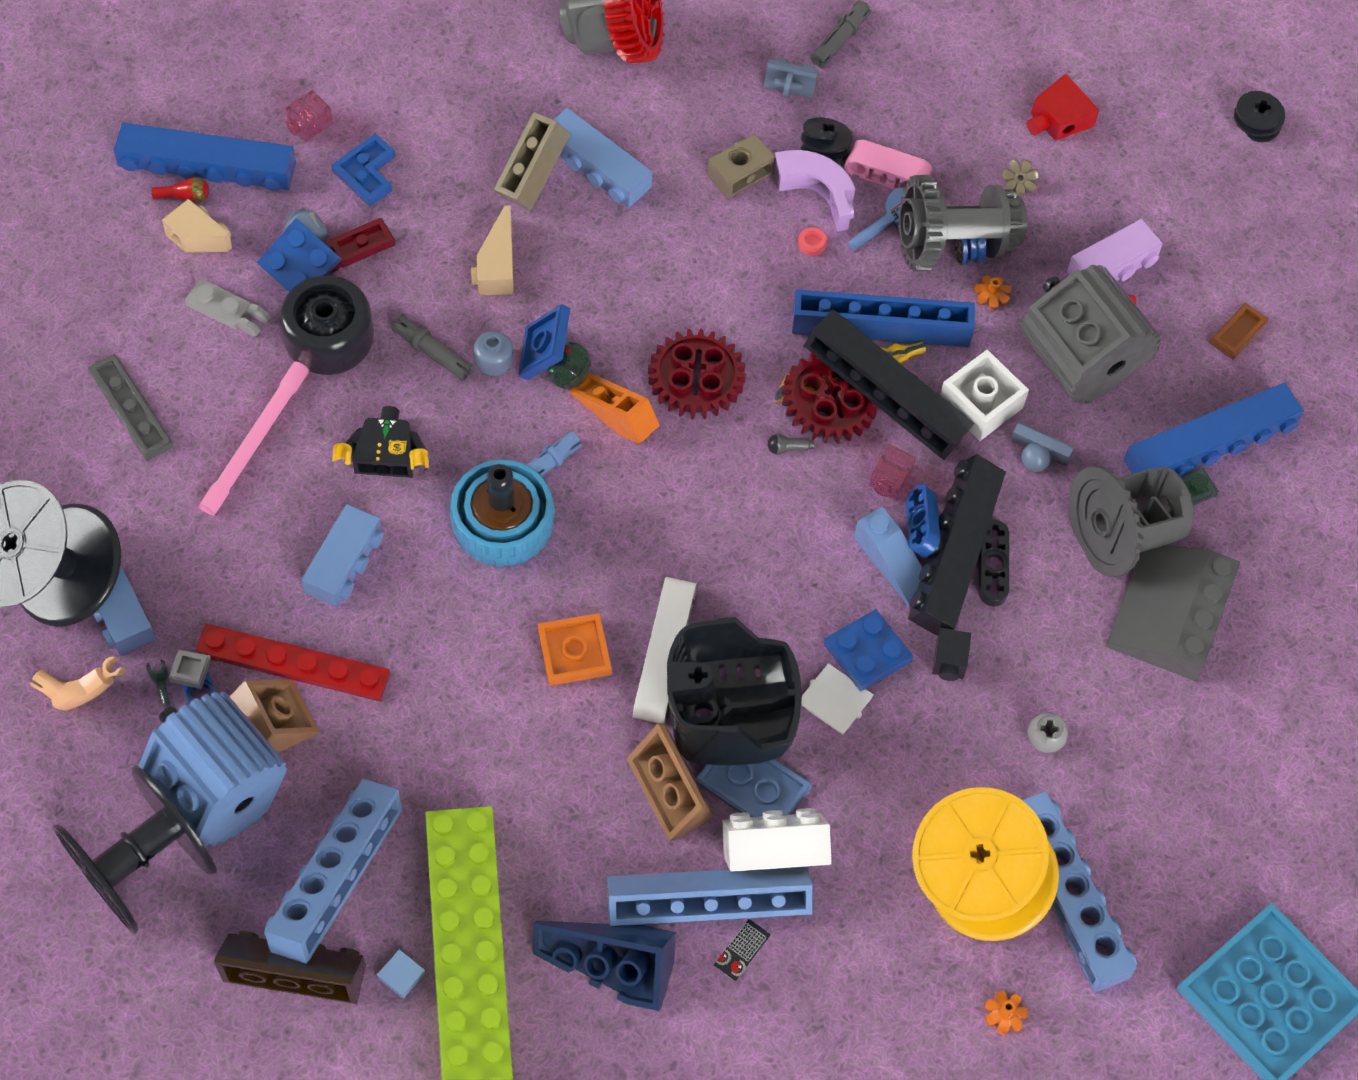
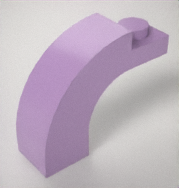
(820, 174)

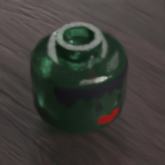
(572, 368)

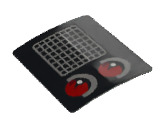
(742, 950)

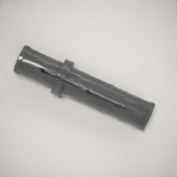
(847, 26)
(422, 340)

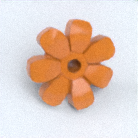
(993, 292)
(1005, 1012)

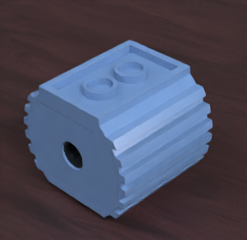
(213, 767)

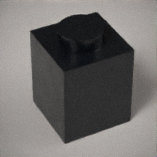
(951, 654)

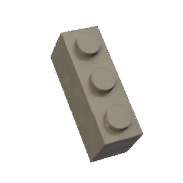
(532, 161)

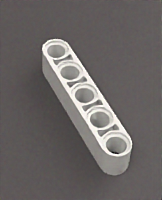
(671, 617)

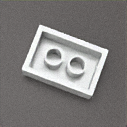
(776, 840)

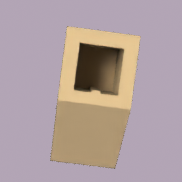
(195, 230)

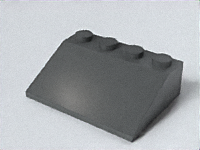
(1174, 608)

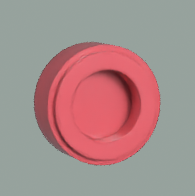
(812, 241)

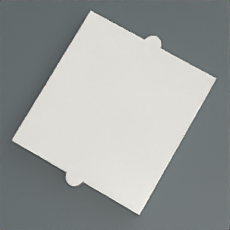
(835, 699)

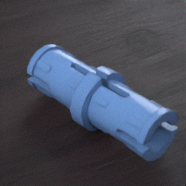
(554, 455)

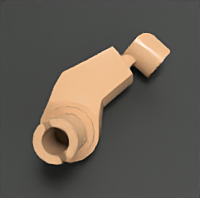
(78, 692)

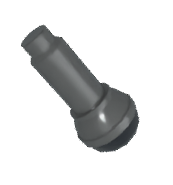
(779, 444)

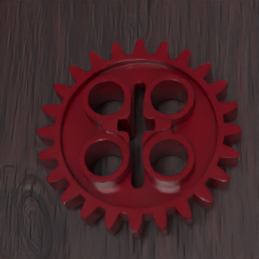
(668, 370)
(807, 404)

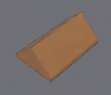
(669, 784)

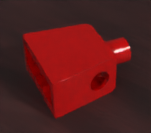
(1062, 110)

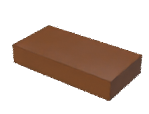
(1239, 331)

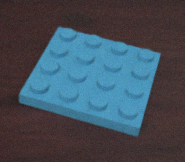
(1271, 996)

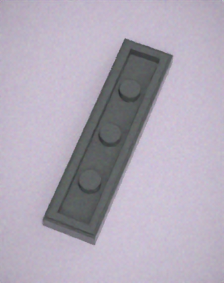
(130, 407)

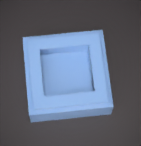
(401, 974)

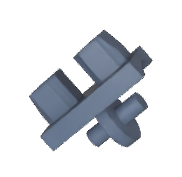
(791, 78)

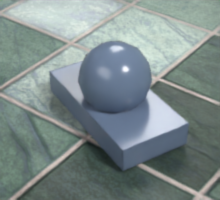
(1040, 448)

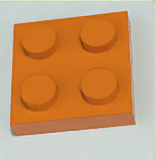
(574, 649)

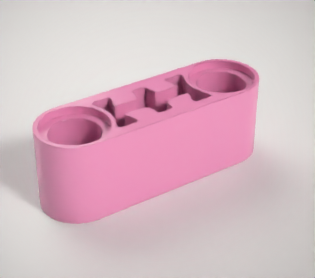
(884, 164)

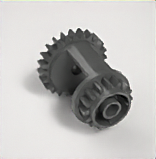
(928, 222)

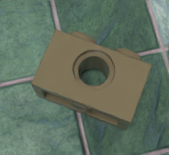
(740, 166)

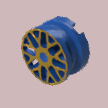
(970, 250)

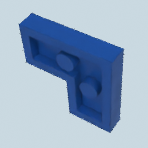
(360, 168)

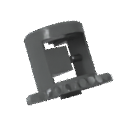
(1115, 527)

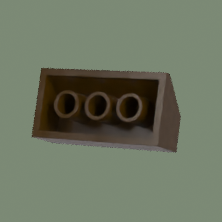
(327, 975)

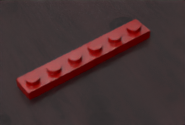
(293, 662)

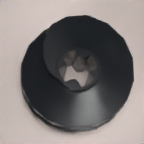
(1259, 115)
(826, 138)

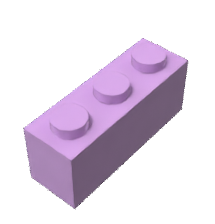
(1121, 252)

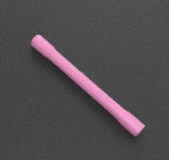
(220, 489)

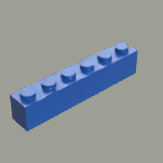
(205, 156)
(889, 317)
(1218, 433)

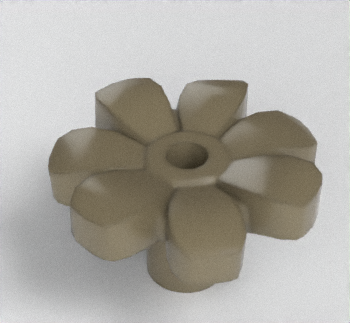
(1020, 177)

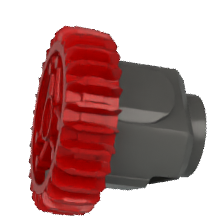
(622, 26)

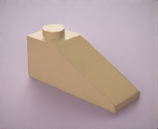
(495, 259)

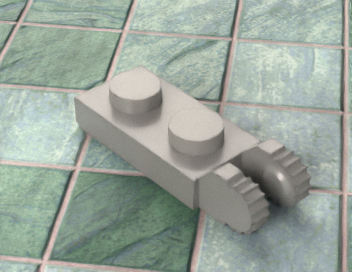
(225, 307)

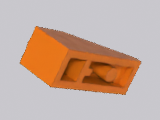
(617, 407)

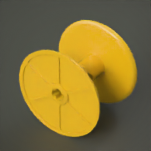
(986, 863)

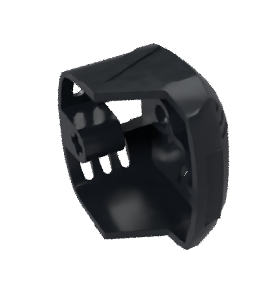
(751, 716)

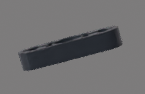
(986, 574)

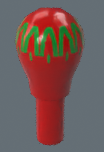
(193, 188)

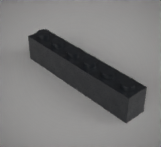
(888, 384)
(962, 534)

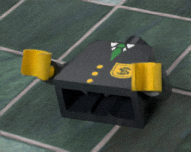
(383, 447)

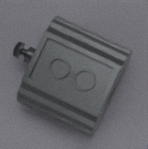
(1089, 333)

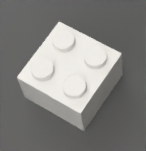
(985, 393)

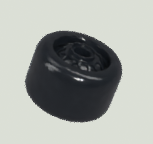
(327, 324)

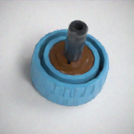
(502, 512)

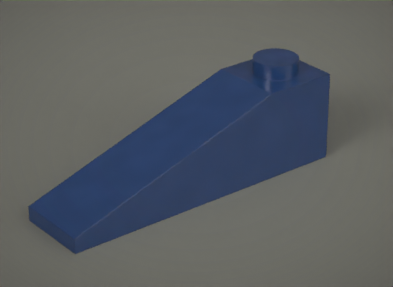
(622, 957)

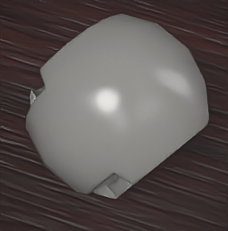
(1038, 737)

